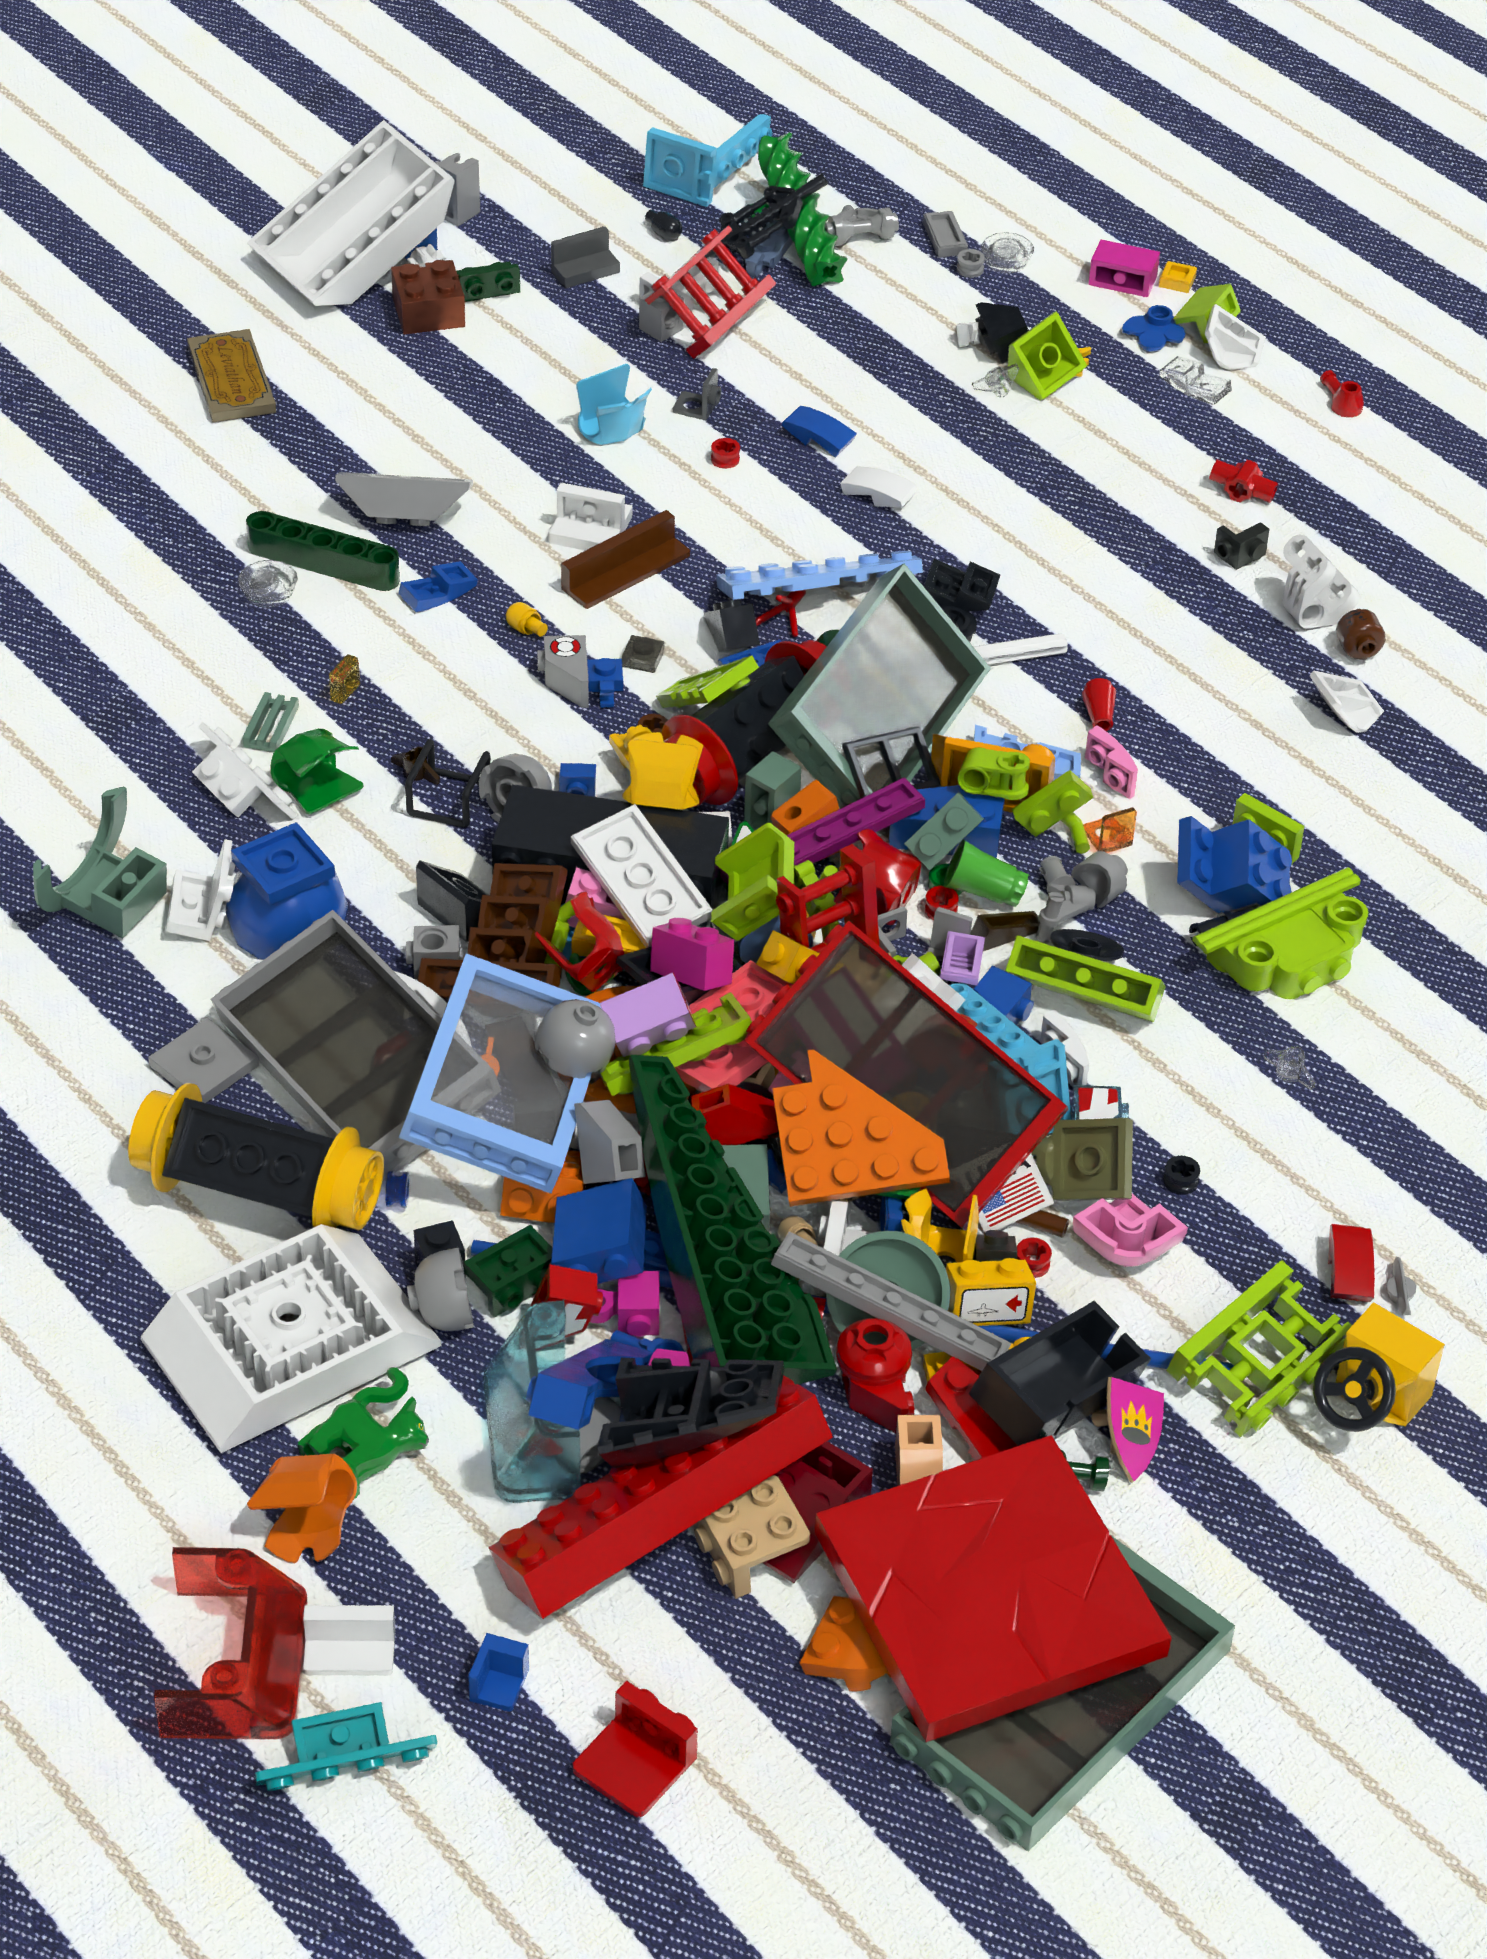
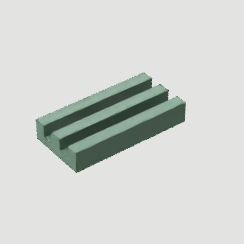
(267, 702)

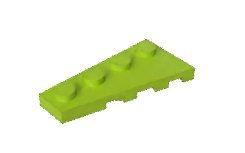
(712, 1030)

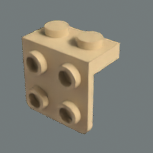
(751, 1532)

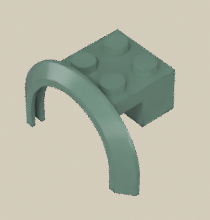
(104, 886)

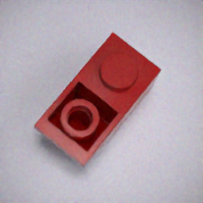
(736, 1114)
(879, 1403)

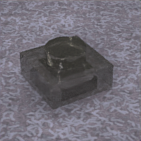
(643, 654)

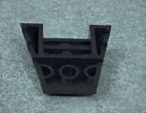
(686, 1406)

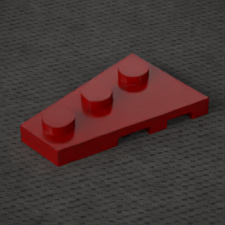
(950, 1393)

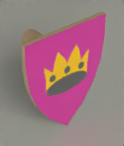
(1134, 1424)

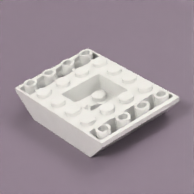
(250, 1369)

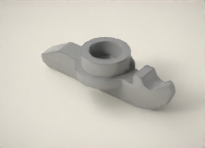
(1400, 1288)

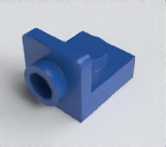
(578, 778)

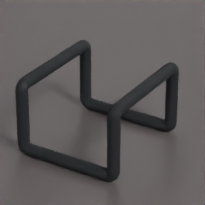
(473, 779)

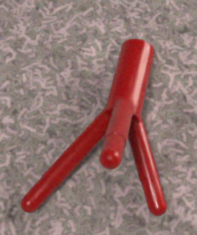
(787, 604)

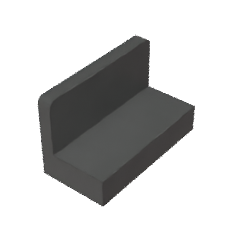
(583, 257)

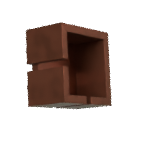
(428, 297)

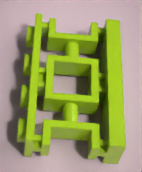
(1238, 1327)

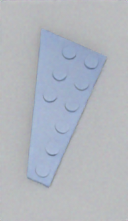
(806, 575)

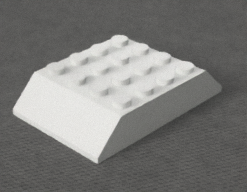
(357, 219)

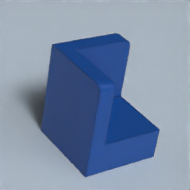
(499, 1672)

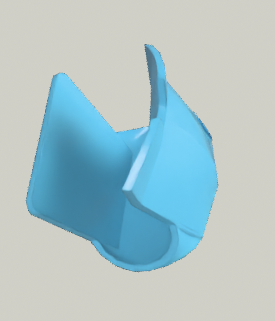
(605, 411)

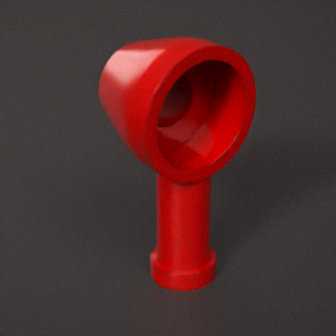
(1347, 397)

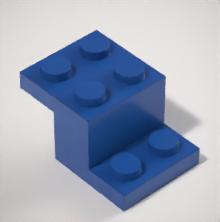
(1231, 865)

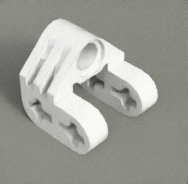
(1314, 585)

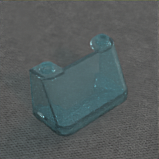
(529, 1455)

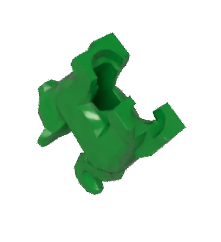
(363, 1440)

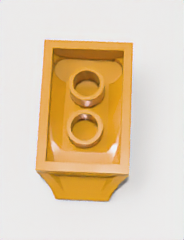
(950, 753)

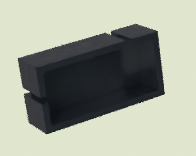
(1057, 1375)

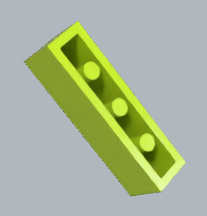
(1086, 978)

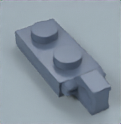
(769, 251)

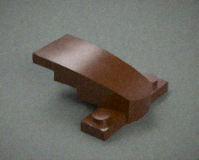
(519, 904)

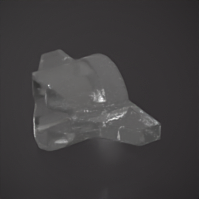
(997, 380)
(1290, 1065)

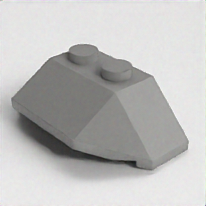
(402, 496)

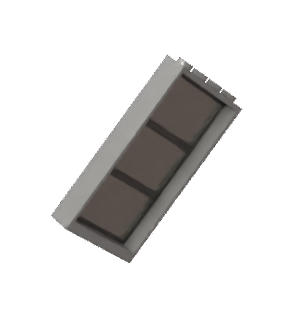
(336, 1033)

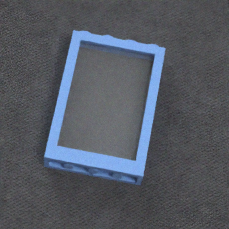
(486, 1085)

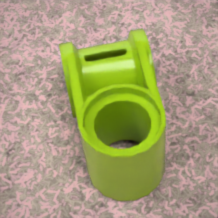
(995, 773)

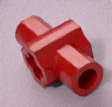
(1243, 481)

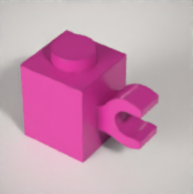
(634, 1304)

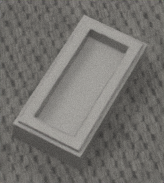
(944, 233)

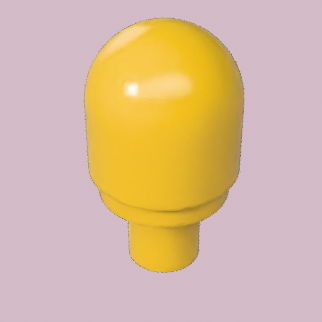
(525, 619)

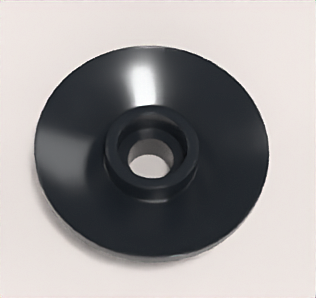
(1087, 944)

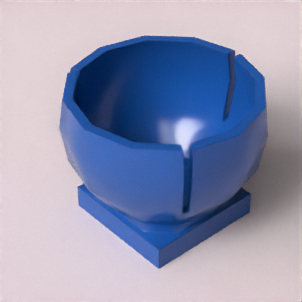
(281, 890)

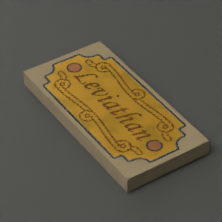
(231, 375)

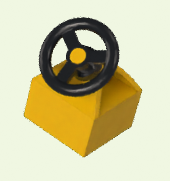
(1382, 1370)

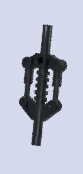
(783, 205)

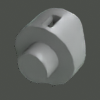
(1104, 875)

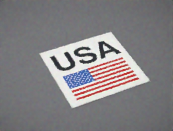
(1017, 1198)

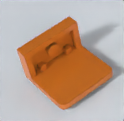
(534, 1204)

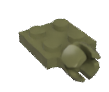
(1088, 1159)

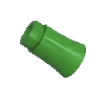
(985, 875)

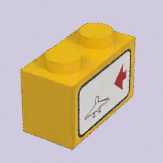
(992, 1291)

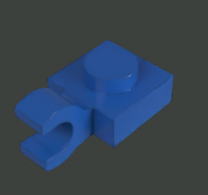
(605, 677)

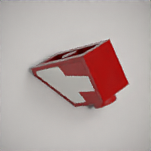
(578, 1292)

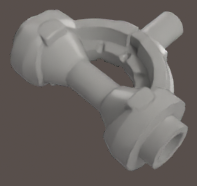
(862, 220)

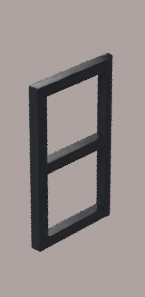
(882, 740)

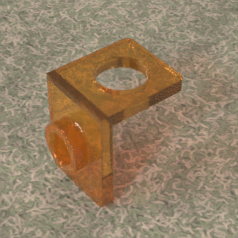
(1115, 832)

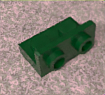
(489, 280)
(510, 1269)

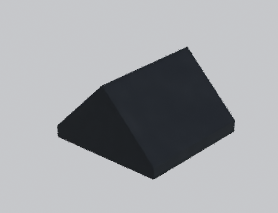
(449, 897)

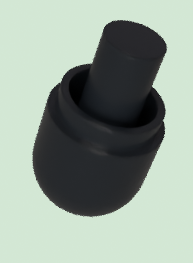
(664, 224)

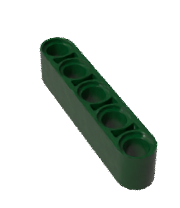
(323, 550)

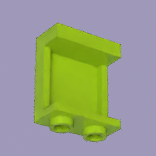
(753, 874)

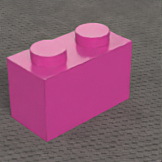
(1124, 268)
(692, 953)

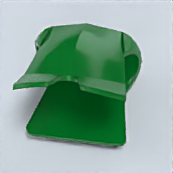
(309, 770)

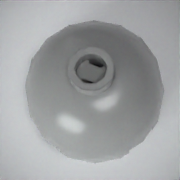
(504, 771)
(576, 1038)
(442, 1292)

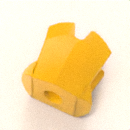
(663, 771)
(943, 1241)

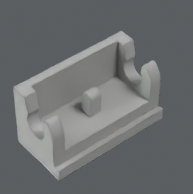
(466, 190)

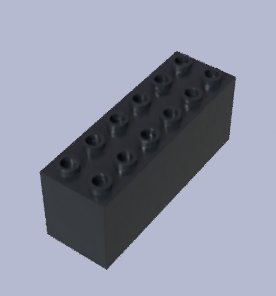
(540, 825)

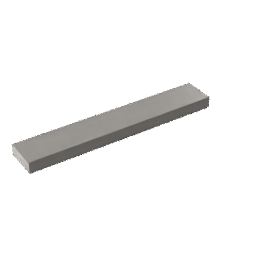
(888, 1302)

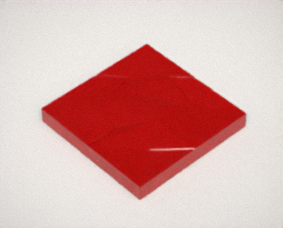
(990, 1587)

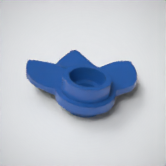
(1154, 328)

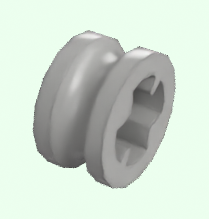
(970, 263)

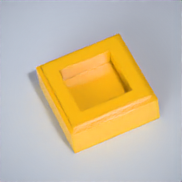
(1177, 277)

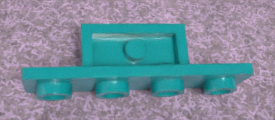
(340, 1741)

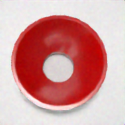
(874, 1363)

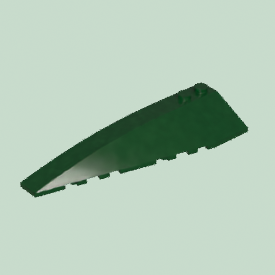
(716, 1240)

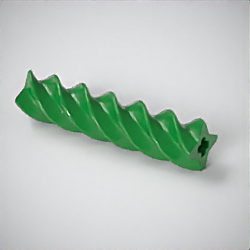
(811, 240)

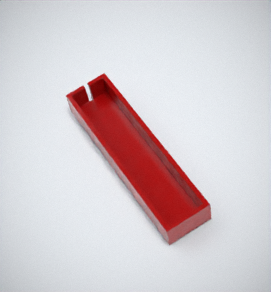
(648, 1504)

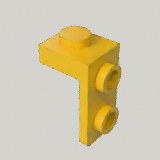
(784, 957)

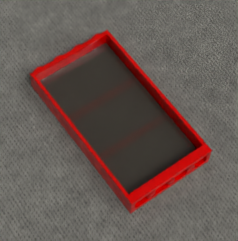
(917, 1055)

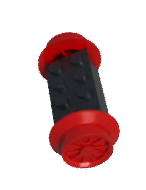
(736, 722)

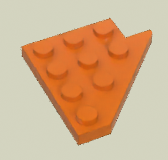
(850, 1140)

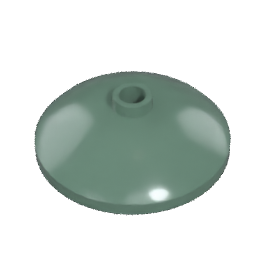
(901, 1261)

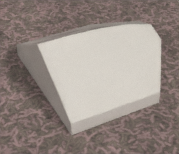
(1233, 341)
(1348, 700)

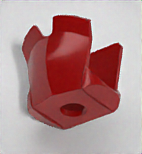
(895, 873)
(605, 951)

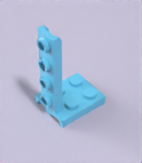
(694, 168)
(1042, 1061)

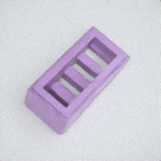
(962, 958)

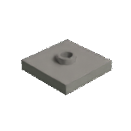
(205, 1058)

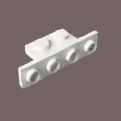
(232, 779)

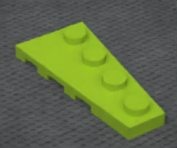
(708, 684)

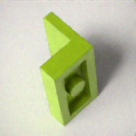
(1199, 306)

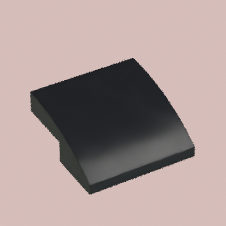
(966, 590)

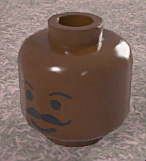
(1360, 634)

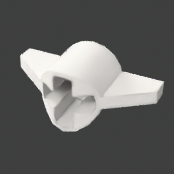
(968, 333)

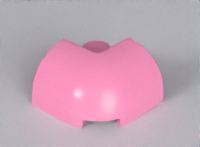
(1128, 1230)

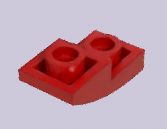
(1352, 1263)

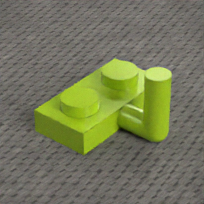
(1057, 803)

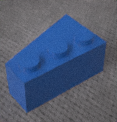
(984, 836)

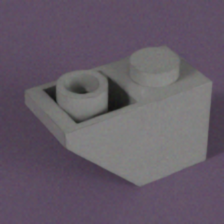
(607, 1143)

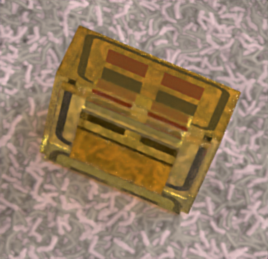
(344, 679)

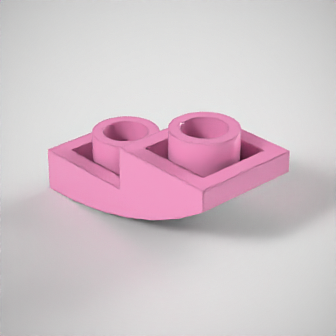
(1113, 758)

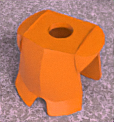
(315, 1501)

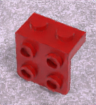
(638, 1751)

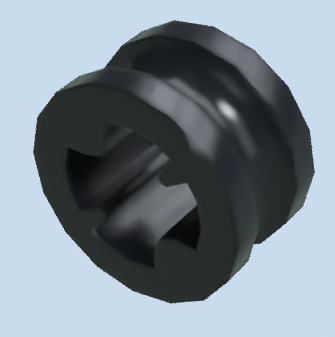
(1190, 1170)

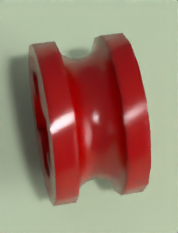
(725, 453)
(940, 895)
(1040, 1249)

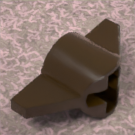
(407, 761)

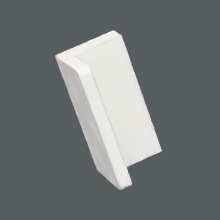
(349, 1640)

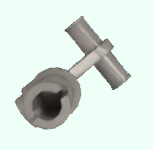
(1064, 898)

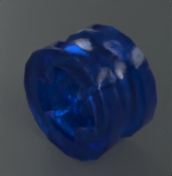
(397, 1189)

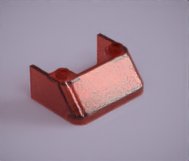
(262, 1689)

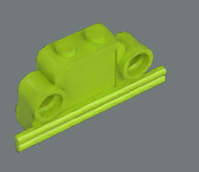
(1292, 940)

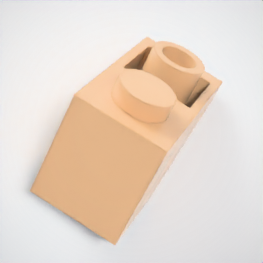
(918, 1447)

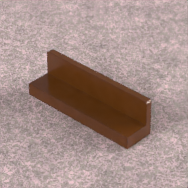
(623, 561)

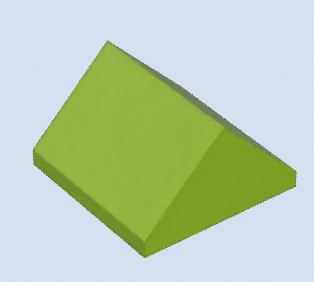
(1045, 357)

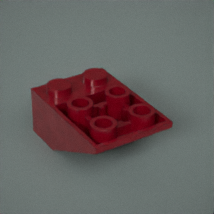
(815, 1484)

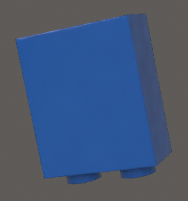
(601, 1231)

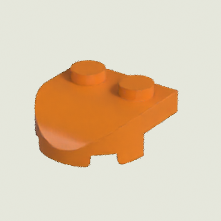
(843, 1648)

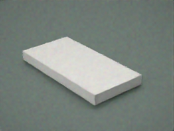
(639, 873)

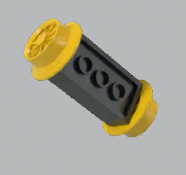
(255, 1158)

